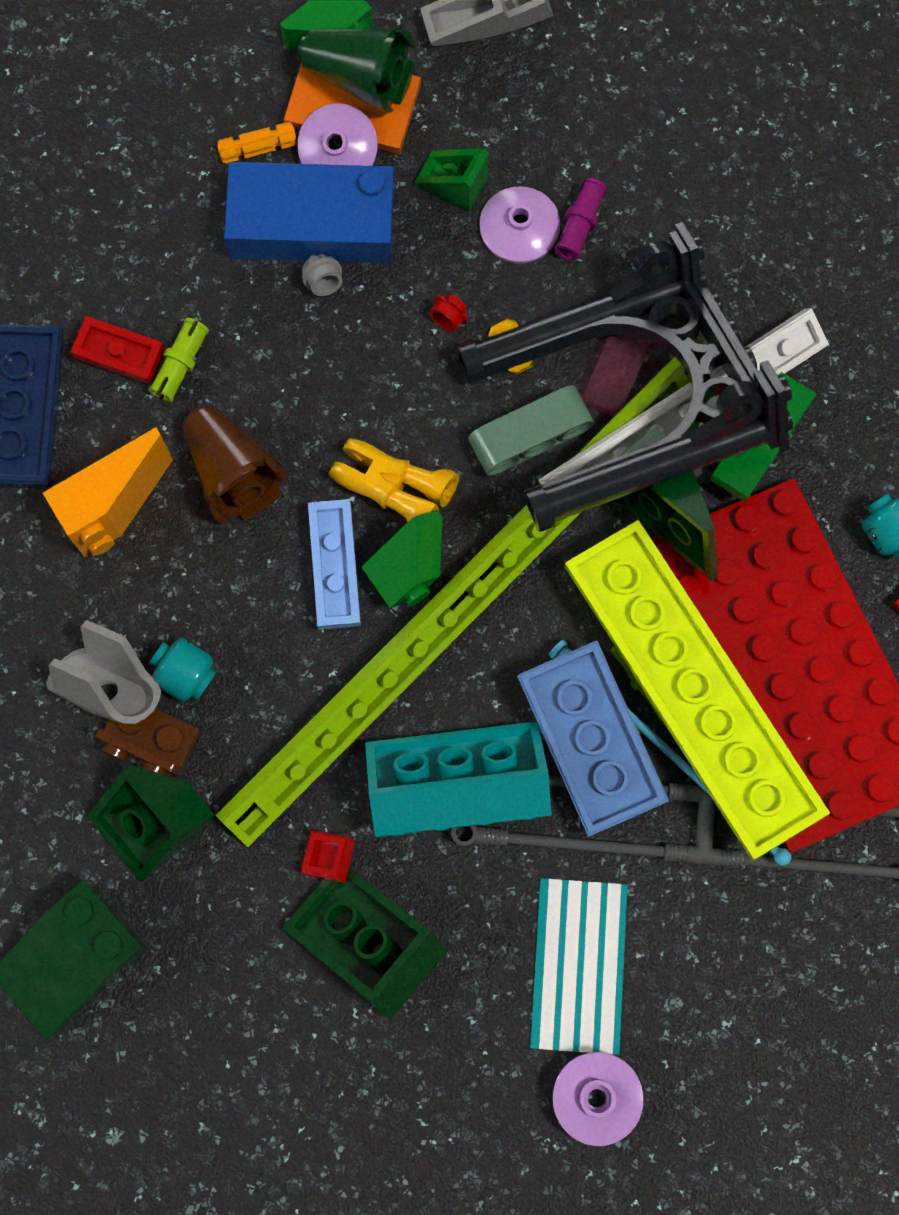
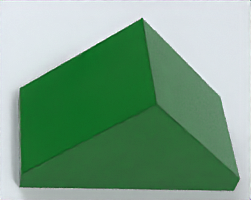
(455, 175)

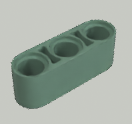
(531, 430)

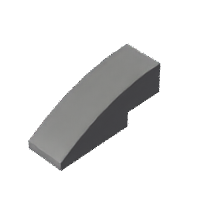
(478, 19)

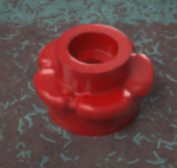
(448, 312)

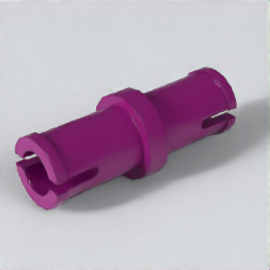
(580, 219)

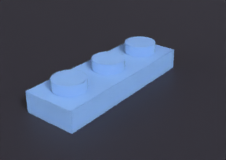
(334, 564)

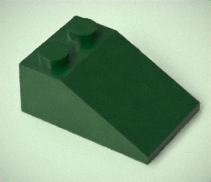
(676, 514)
(366, 941)
(69, 958)

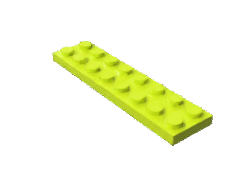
(696, 690)

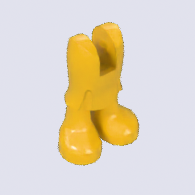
(387, 479)

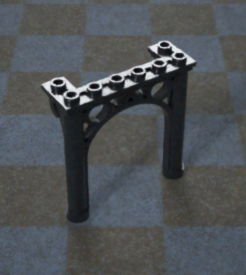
(667, 283)

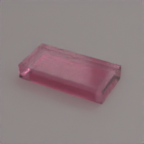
(615, 373)

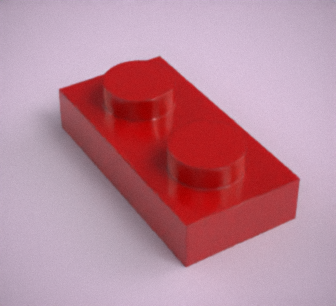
(117, 350)

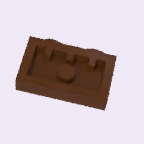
(157, 740)

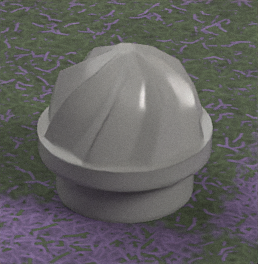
(322, 274)

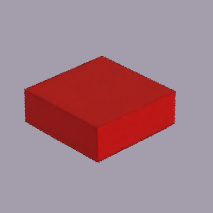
(327, 856)

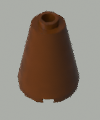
(231, 466)

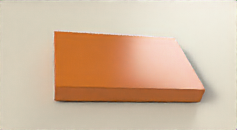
(313, 93)

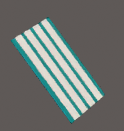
(579, 966)

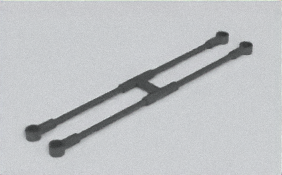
(700, 854)

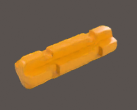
(257, 142)

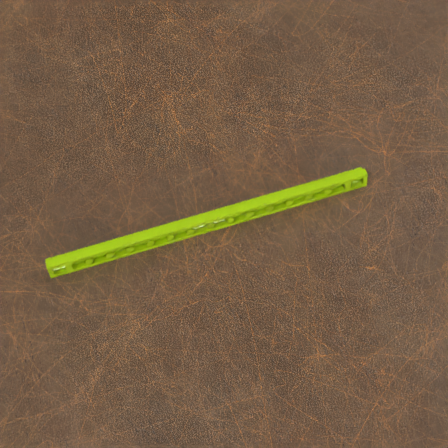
(411, 650)

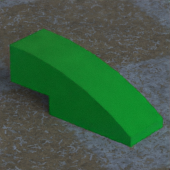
(744, 471)

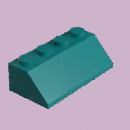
(457, 779)

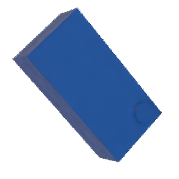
(309, 211)

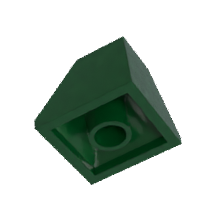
(149, 818)

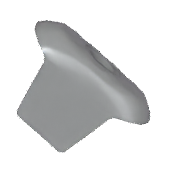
(105, 661)

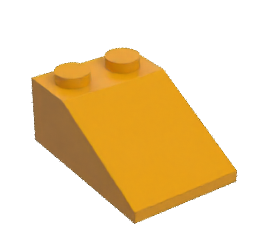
(107, 495)

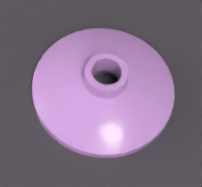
(341, 120)
(514, 240)
(622, 1099)

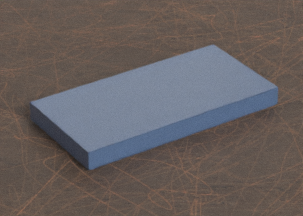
(592, 738)

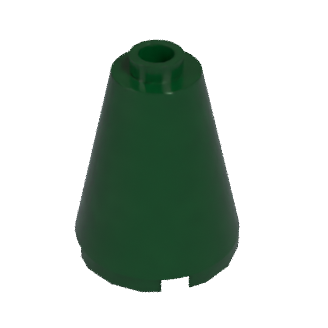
(361, 62)

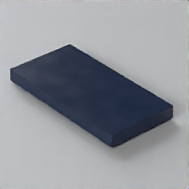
(29, 403)

